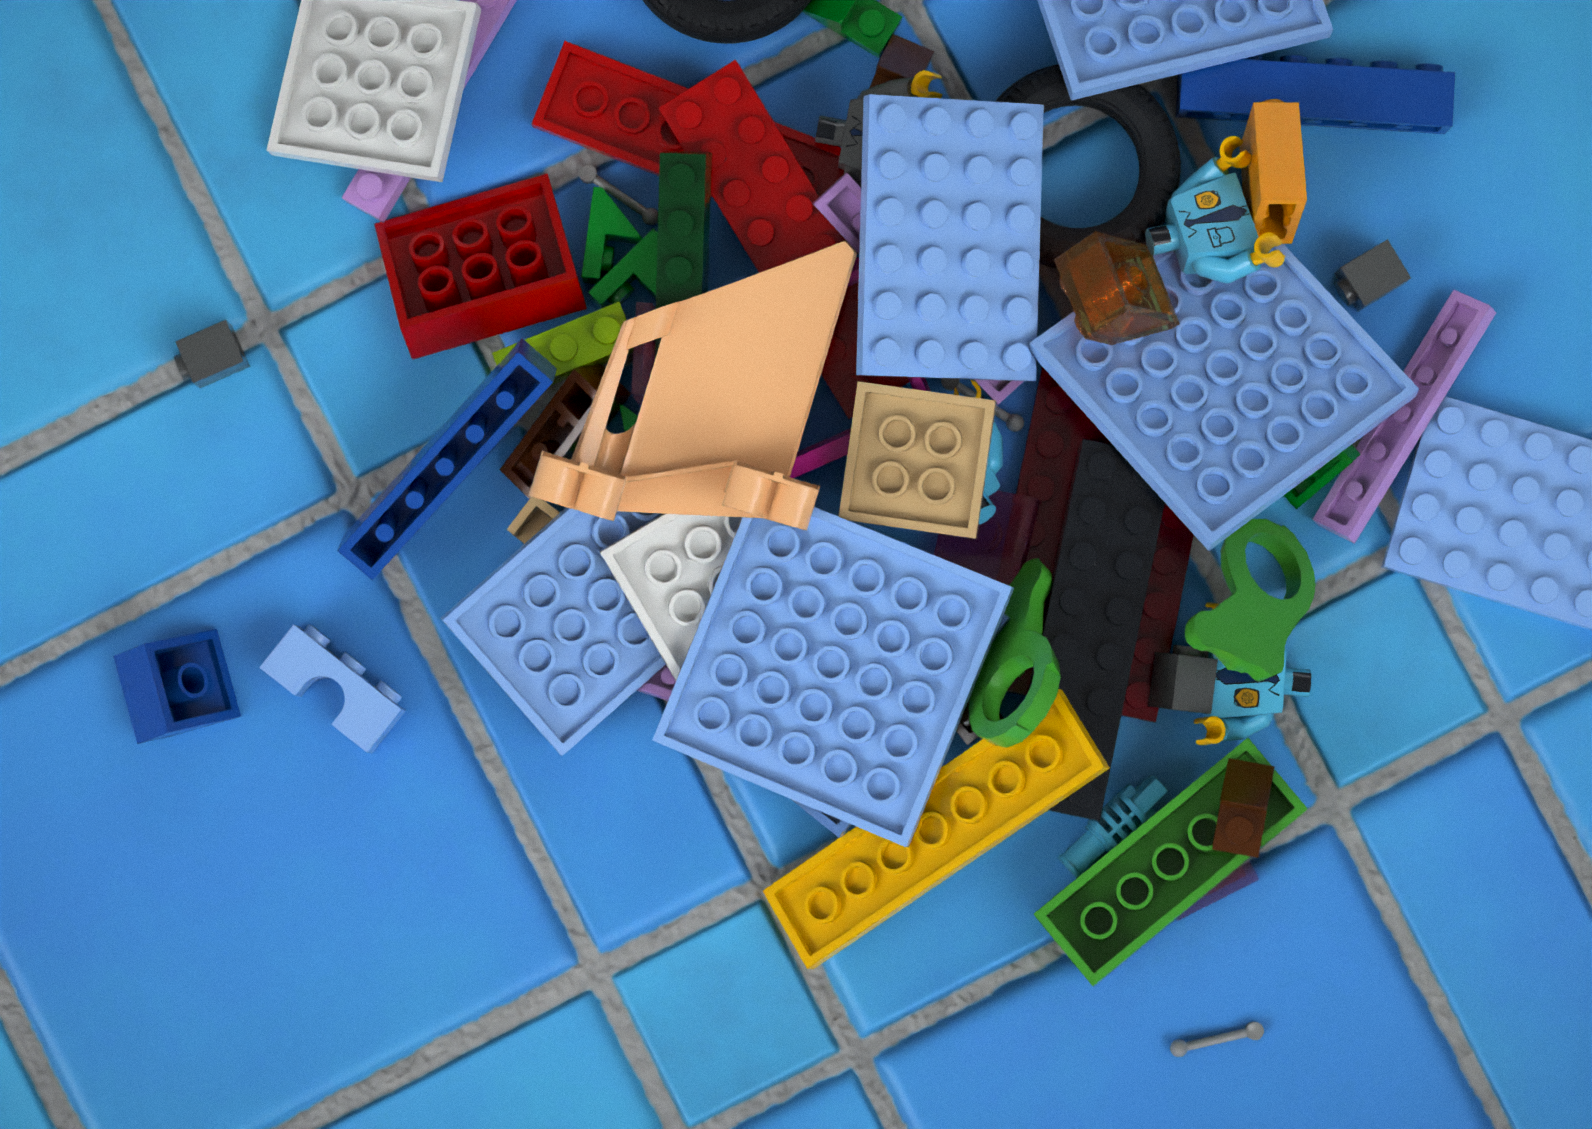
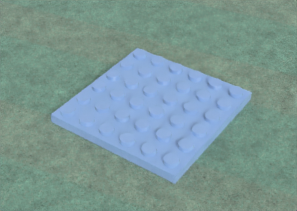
(1237, 396)
(834, 668)

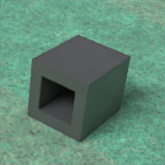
(1370, 276)
(210, 355)
(1183, 680)

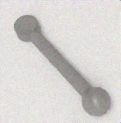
(589, 175)
(1014, 422)
(1252, 1030)

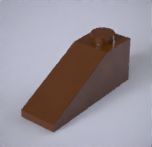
(559, 425)

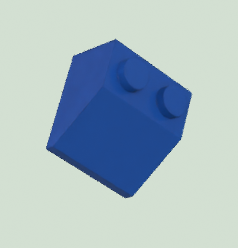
(176, 685)

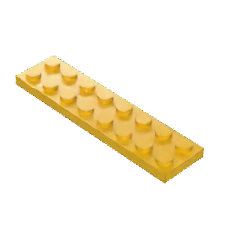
(970, 810)

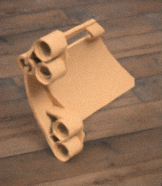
(718, 404)

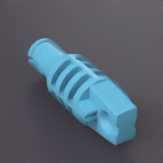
(1117, 821)

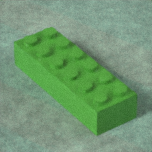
(1156, 873)

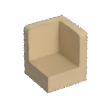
(532, 519)

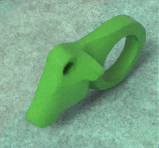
(1251, 626)
(1011, 653)

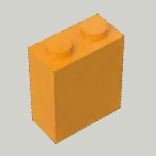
(1276, 174)

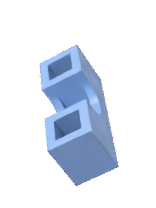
(367, 709)

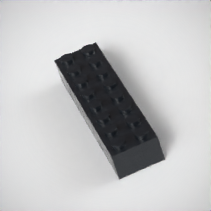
(1100, 598)

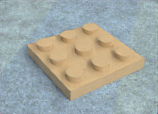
(917, 459)

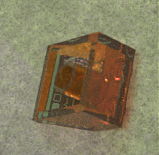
(1115, 289)

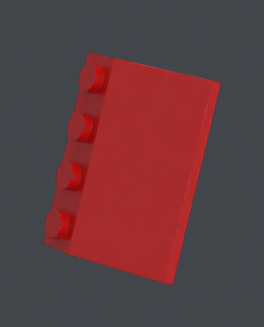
(479, 266)

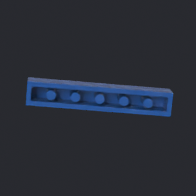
(1327, 93)
(447, 459)

